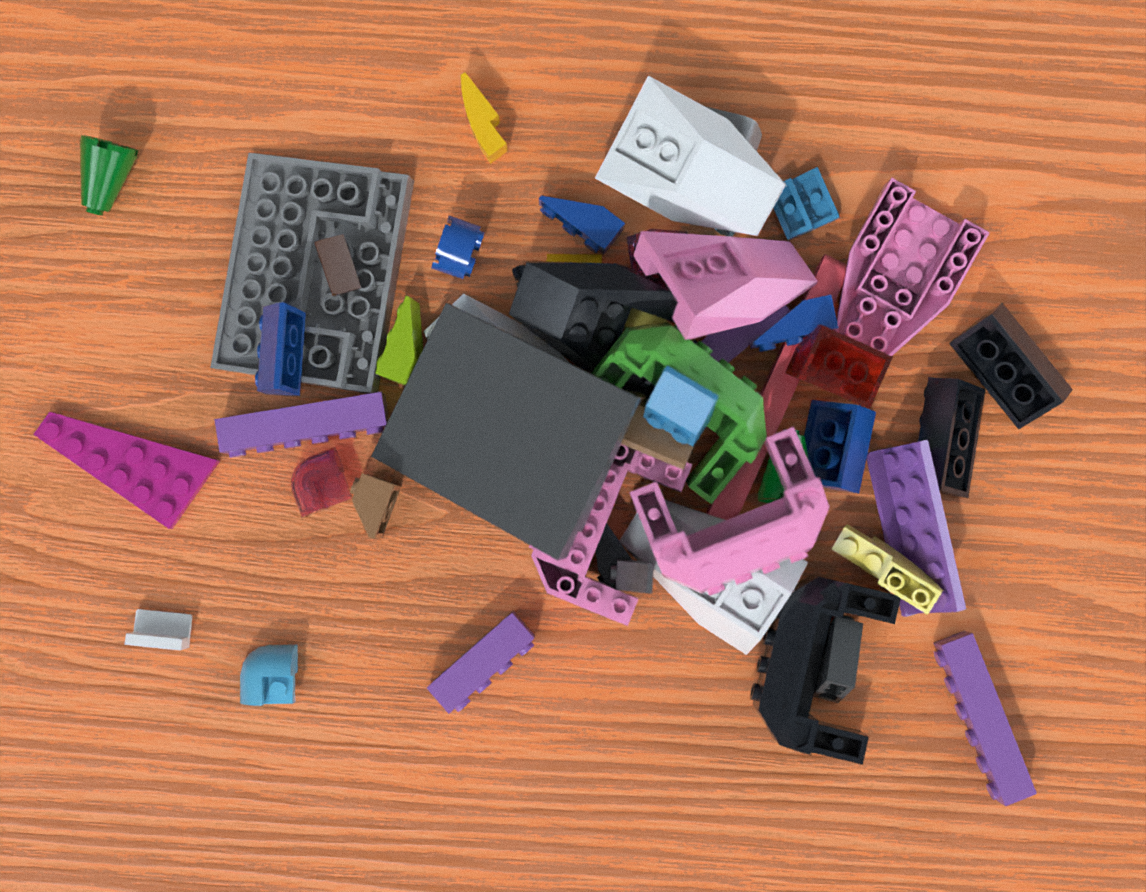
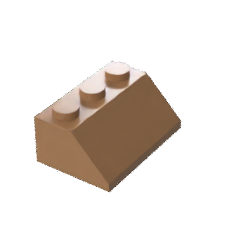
(654, 441)

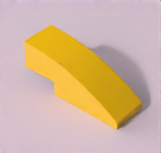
(482, 120)

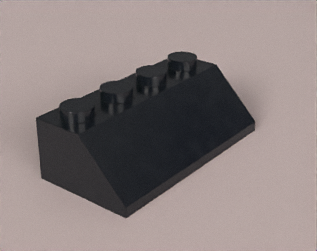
(1011, 366)
(952, 429)

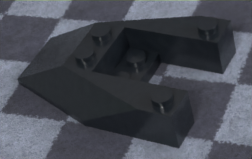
(585, 308)

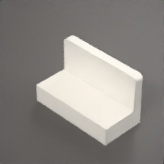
(160, 630)

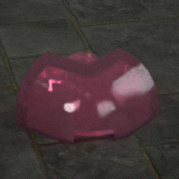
(319, 483)

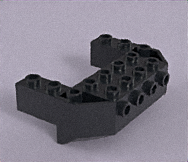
(794, 660)

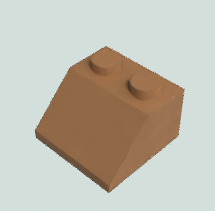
(374, 503)

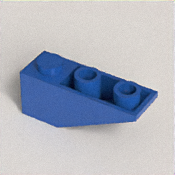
(589, 221)
(799, 323)

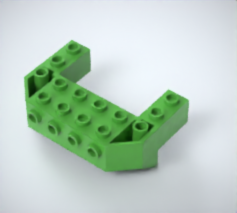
(738, 411)

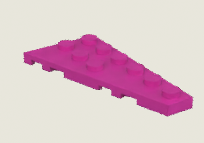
(140, 470)

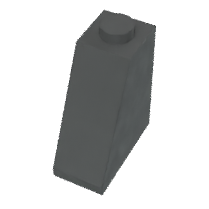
(839, 660)

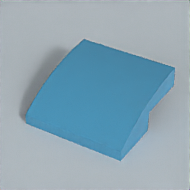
(805, 204)

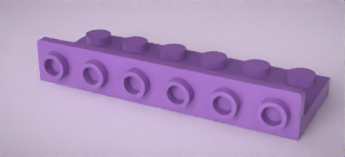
(915, 518)

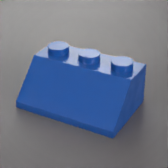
(280, 350)
(838, 443)

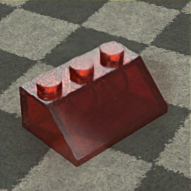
(839, 365)

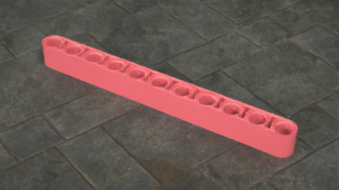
(776, 396)

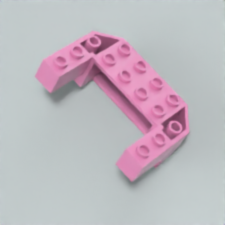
(744, 542)
(568, 576)

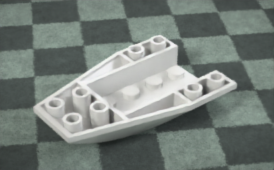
(735, 614)

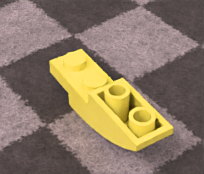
(890, 567)

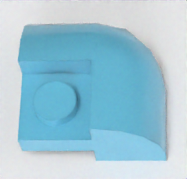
(269, 675)

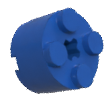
(457, 247)

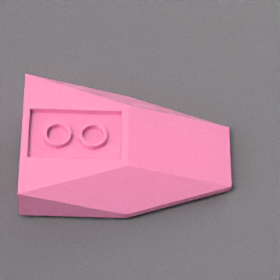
(903, 269)
(723, 278)

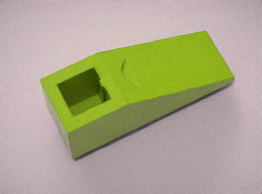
(403, 344)

